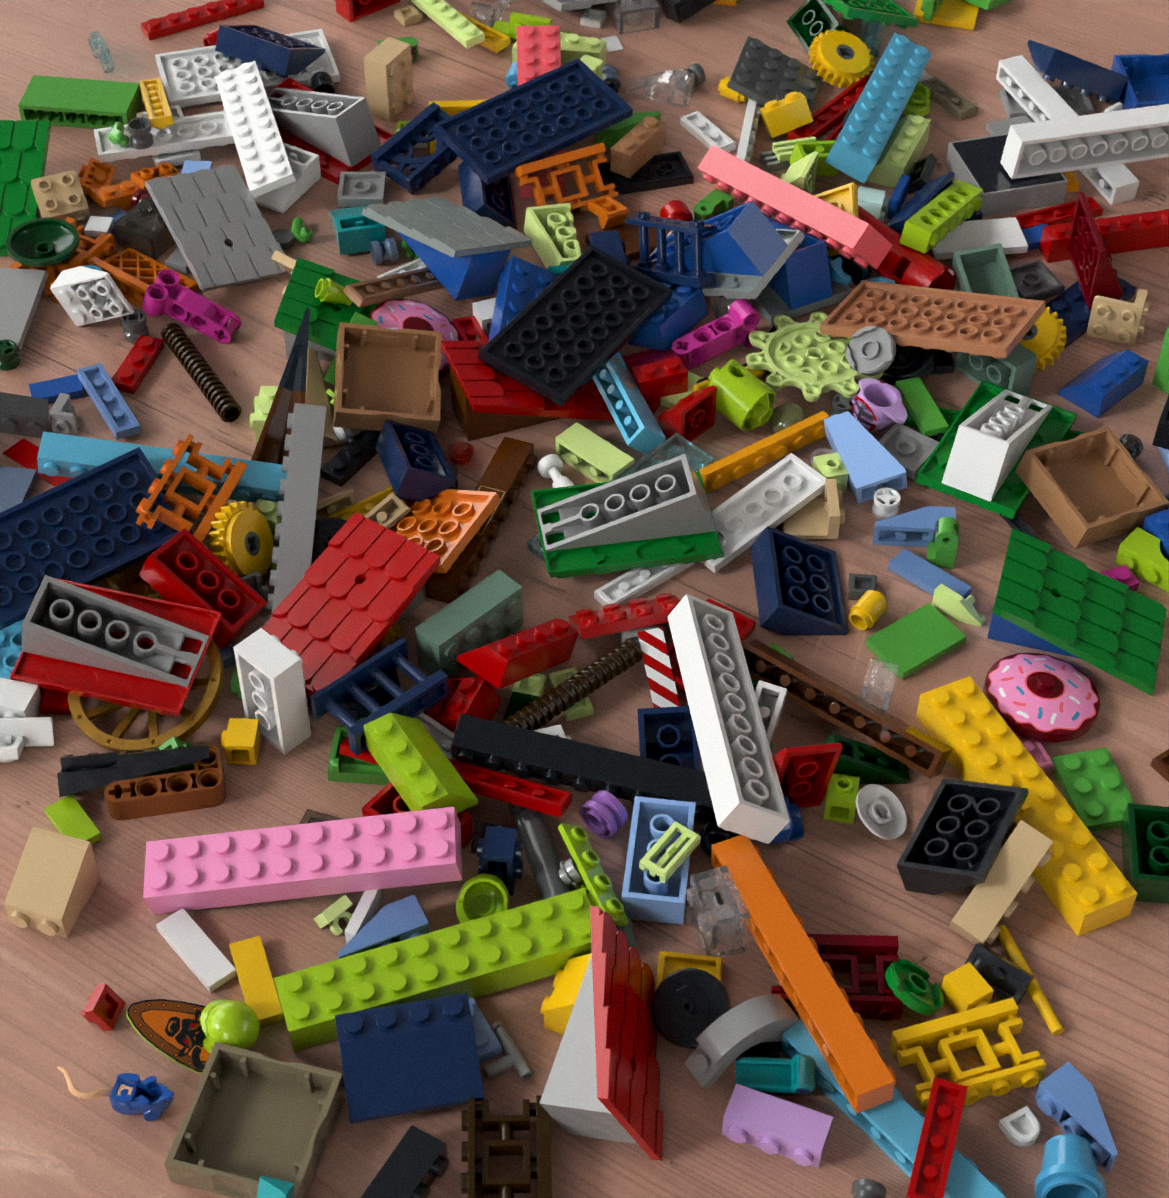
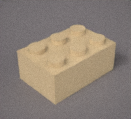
(389, 78)

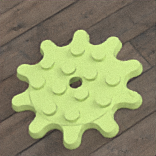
(805, 358)

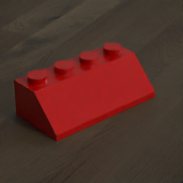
(193, 576)
(522, 653)

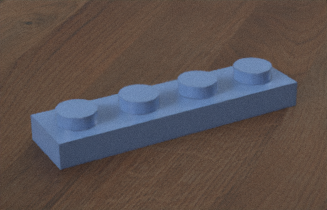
(109, 401)

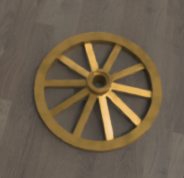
(182, 731)

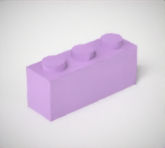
(776, 1126)

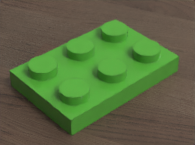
(1093, 788)

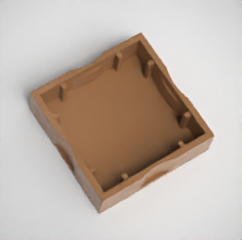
(387, 377)
(1090, 487)

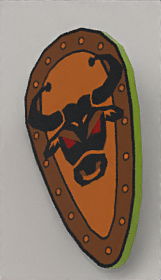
(172, 1029)

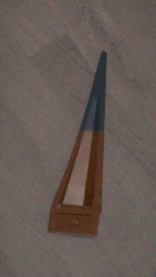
(290, 391)

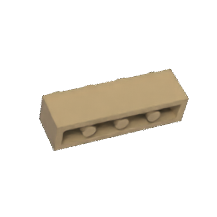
(1008, 876)

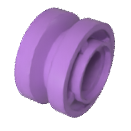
(604, 814)

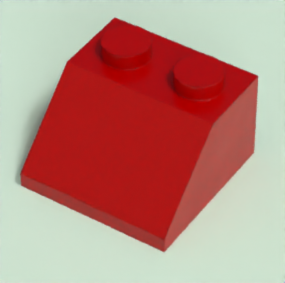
(690, 415)

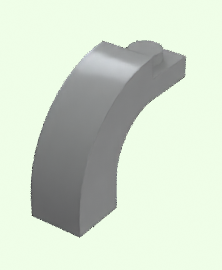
(735, 1032)

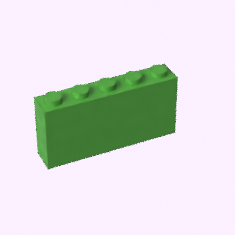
(80, 102)

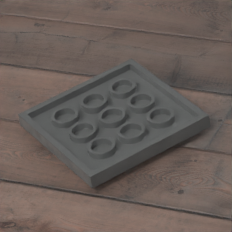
(769, 75)

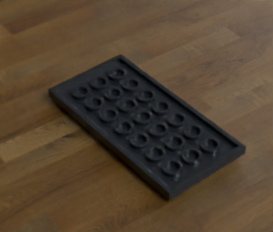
(575, 325)

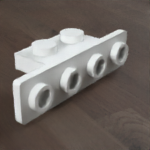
(22, 733)

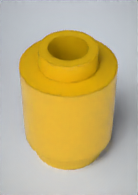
(729, 93)
(868, 609)

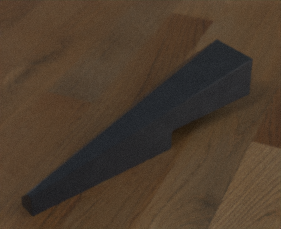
(101, 769)

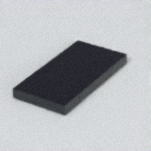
(658, 173)

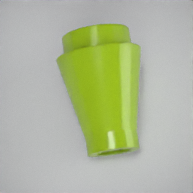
(331, 292)

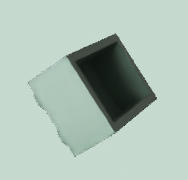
(984, 271)

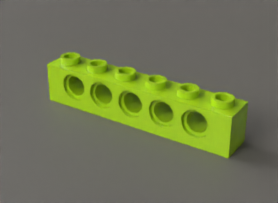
(941, 216)

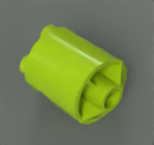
(742, 396)

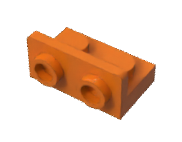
(95, 175)

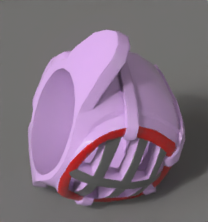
(878, 405)

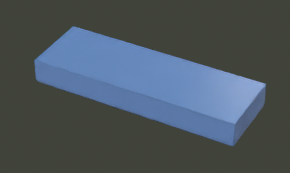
(925, 574)

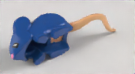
(131, 1095)

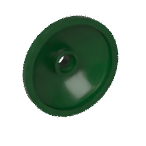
(42, 242)

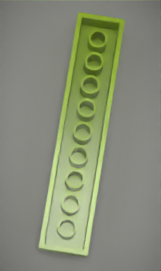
(455, 960)

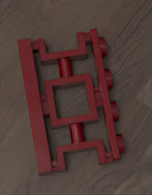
(845, 953)

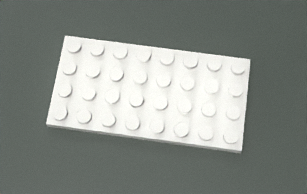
(191, 73)

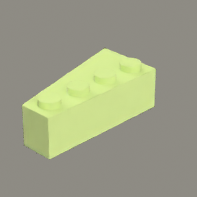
(575, 47)
(552, 233)

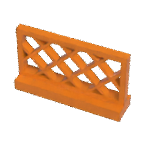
(135, 287)

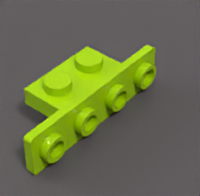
(520, 19)
(594, 880)

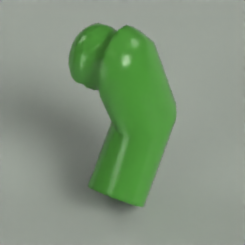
(117, 135)

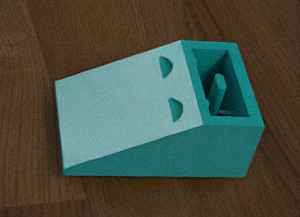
(355, 230)

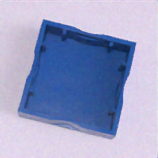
(1147, 79)

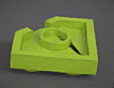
(919, 101)

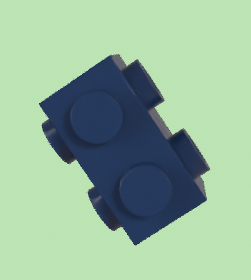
(501, 855)

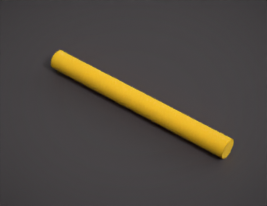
(1034, 989)

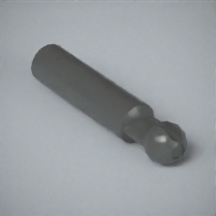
(539, 851)

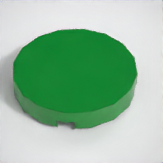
(913, 988)

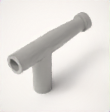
(513, 1058)

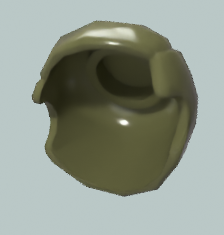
(786, 416)

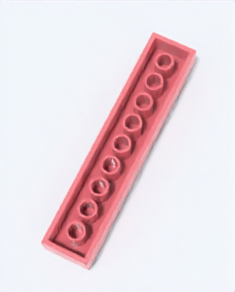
(537, 54)
(795, 207)

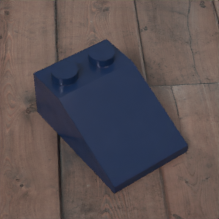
(668, 736)

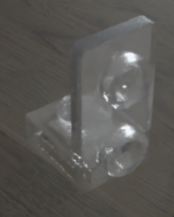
(488, 13)

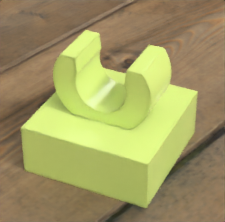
(334, 913)

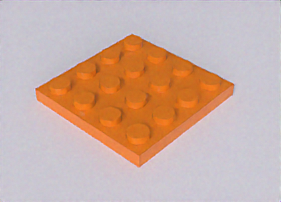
(446, 522)

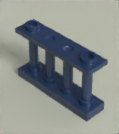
(662, 270)
(407, 703)

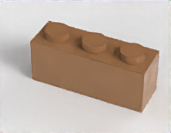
(638, 146)

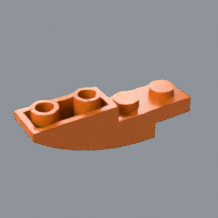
(122, 193)

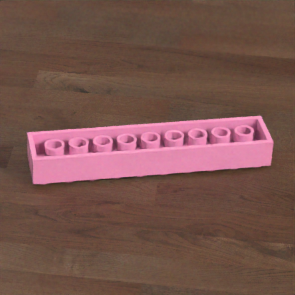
(303, 860)

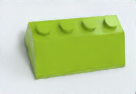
(416, 764)

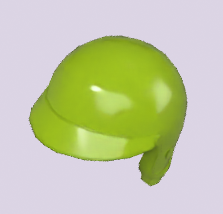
(481, 897)
(229, 1024)

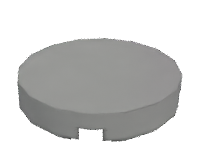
(871, 350)

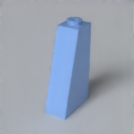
(864, 457)

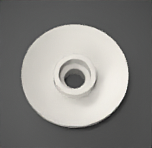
(881, 812)

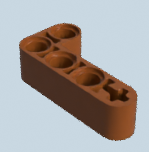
(170, 791)

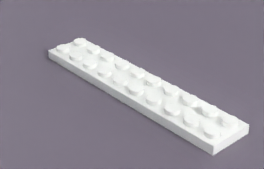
(254, 129)

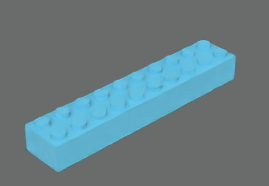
(878, 108)

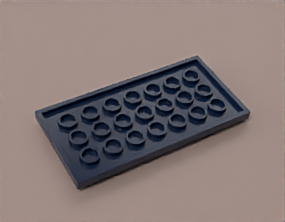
(532, 120)
(78, 532)

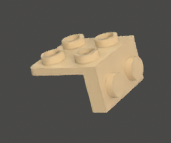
(61, 197)
(1118, 319)
(819, 517)

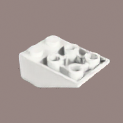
(306, 172)
(89, 296)

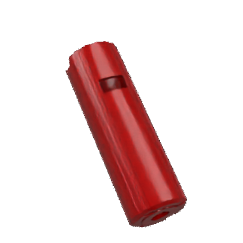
(907, 264)

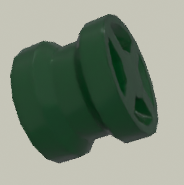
(8, 355)

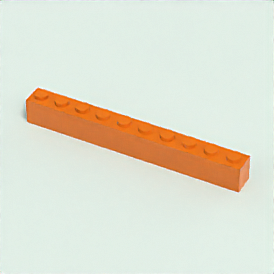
(806, 978)

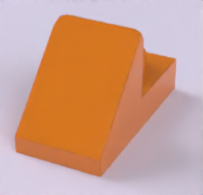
(609, 211)

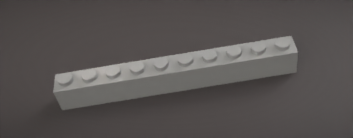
(299, 502)

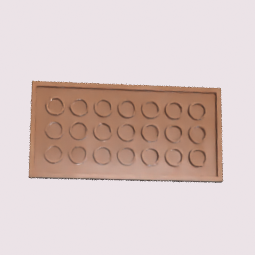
(936, 318)

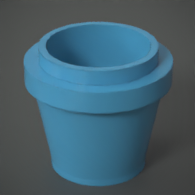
(1069, 1170)

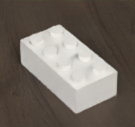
(273, 689)

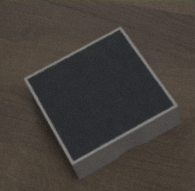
(979, 164)

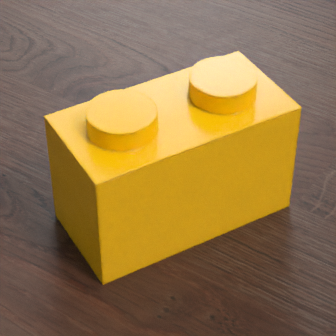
(786, 114)

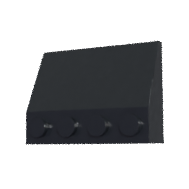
(959, 836)

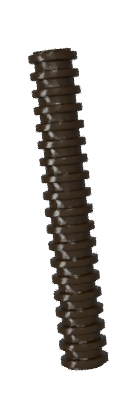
(201, 372)
(577, 687)

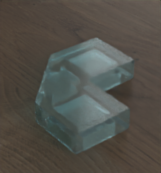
(101, 50)

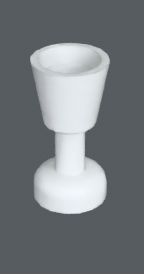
(551, 467)

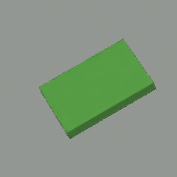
(916, 640)

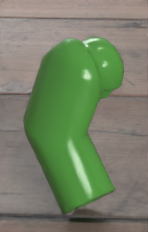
(299, 231)

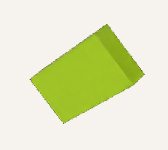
(72, 820)

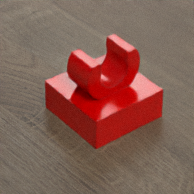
(103, 1007)

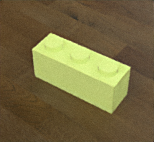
(591, 454)

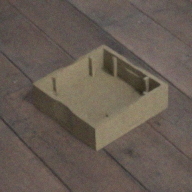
(255, 1121)

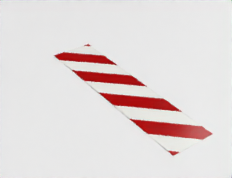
(658, 668)

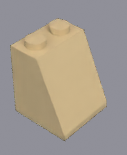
(52, 882)

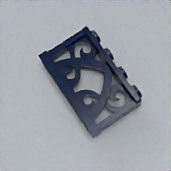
(425, 167)

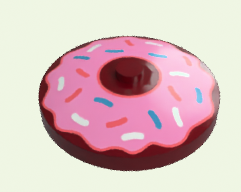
(419, 316)
(1042, 697)

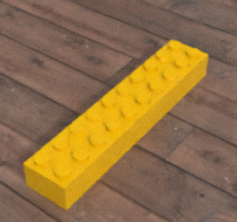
(985, 750)

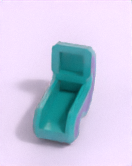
(777, 1075)

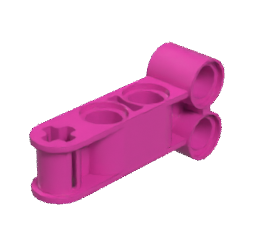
(189, 307)
(718, 335)

